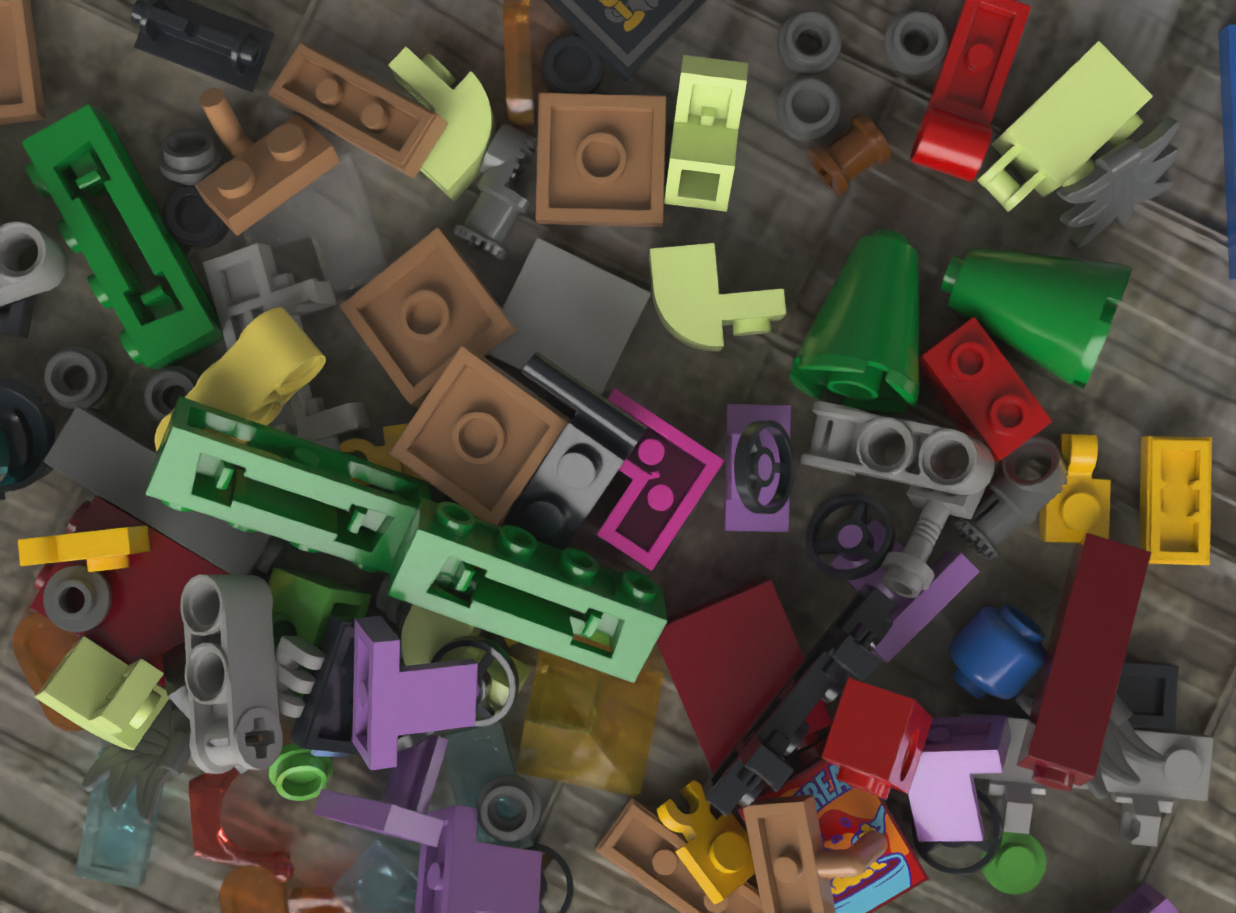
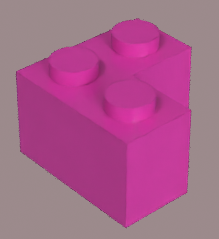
(666, 485)

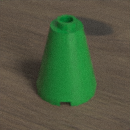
(1040, 304)
(867, 330)

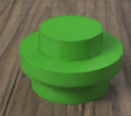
(299, 773)
(1017, 865)

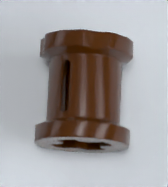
(849, 154)

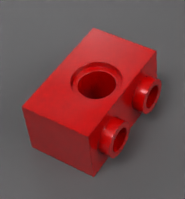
(981, 389)
(876, 739)

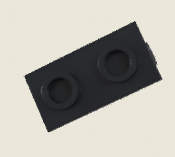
(202, 40)

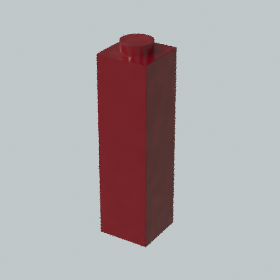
(1083, 663)

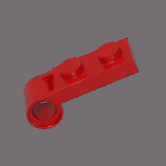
(969, 86)

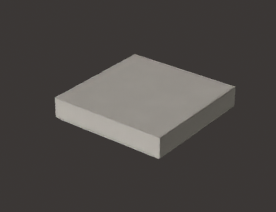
(570, 315)

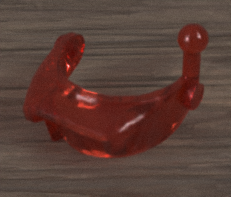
(208, 833)

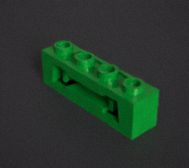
(73, 151)
(286, 486)
(528, 589)

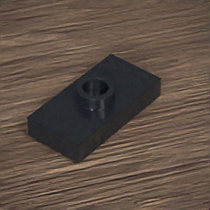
(328, 711)

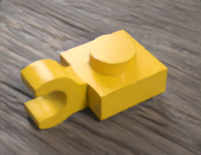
(1084, 500)

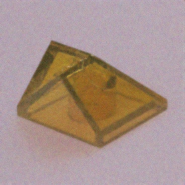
(589, 726)

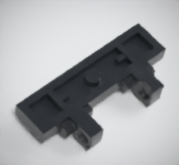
(782, 723)

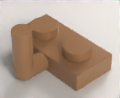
(263, 171)
(791, 858)

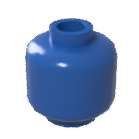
(997, 652)

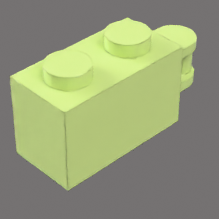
(1066, 126)

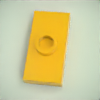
(1175, 499)

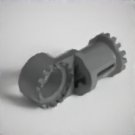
(498, 203)
(1012, 498)

